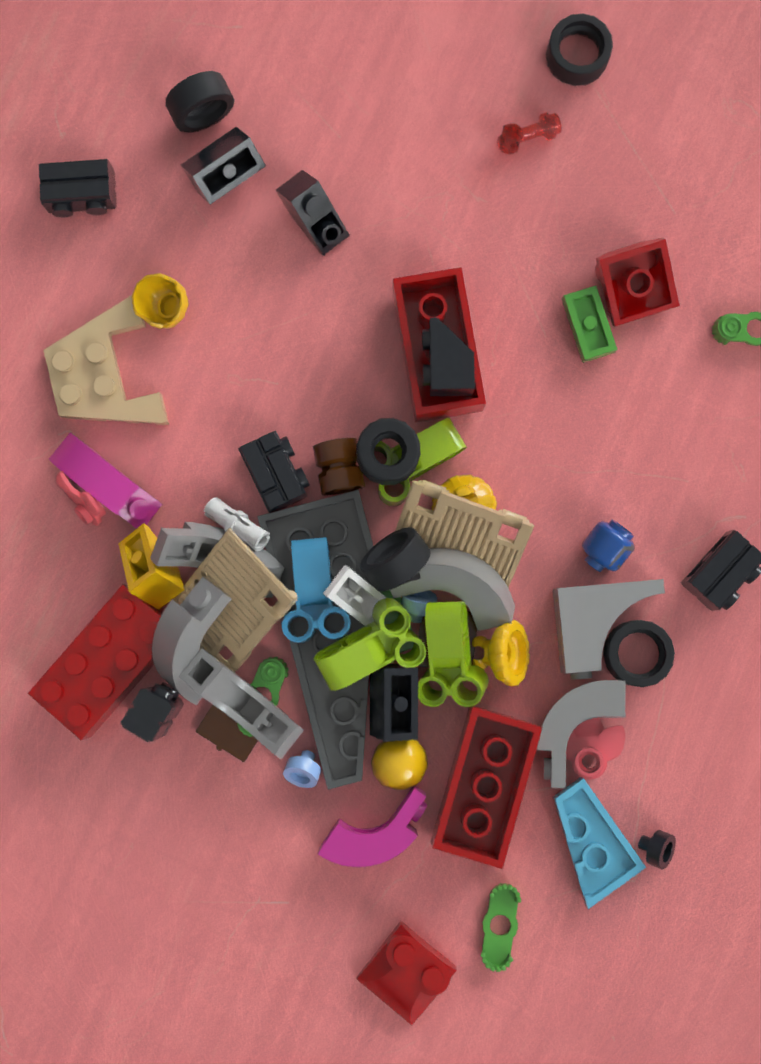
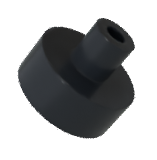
(659, 848)

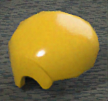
(160, 300)
(399, 764)

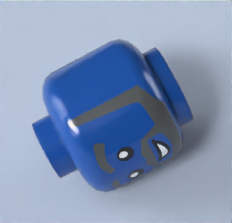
(608, 546)

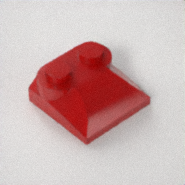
(637, 281)
(407, 973)

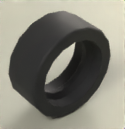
(583, 25)
(199, 101)
(395, 559)
(665, 648)

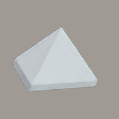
(354, 595)

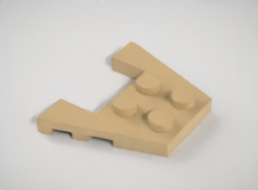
(88, 376)

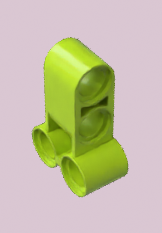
(437, 445)
(370, 648)
(450, 657)

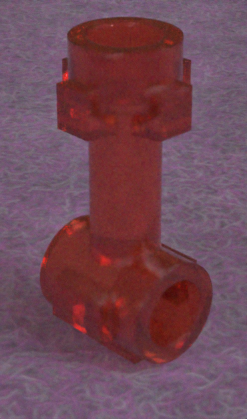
(513, 134)

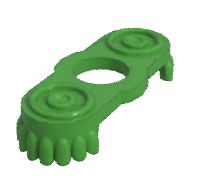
(734, 328)
(269, 675)
(497, 948)

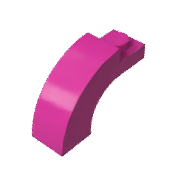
(104, 481)
(375, 845)

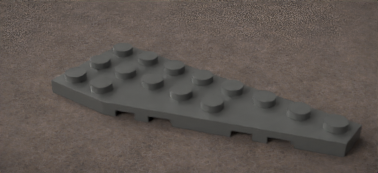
(338, 715)

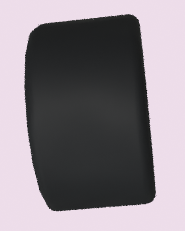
(388, 429)

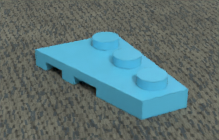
(596, 844)

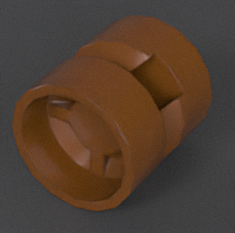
(338, 466)

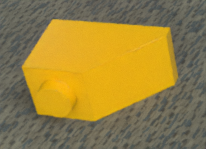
(144, 579)

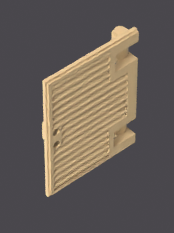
(466, 527)
(247, 616)

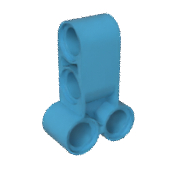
(311, 580)

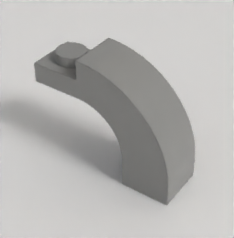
(193, 543)
(469, 580)
(181, 633)
(241, 702)
(583, 703)

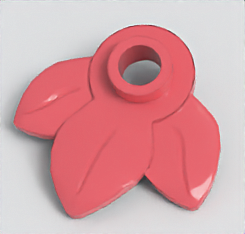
(87, 508)
(594, 740)

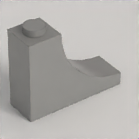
(586, 617)

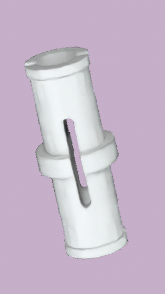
(238, 522)

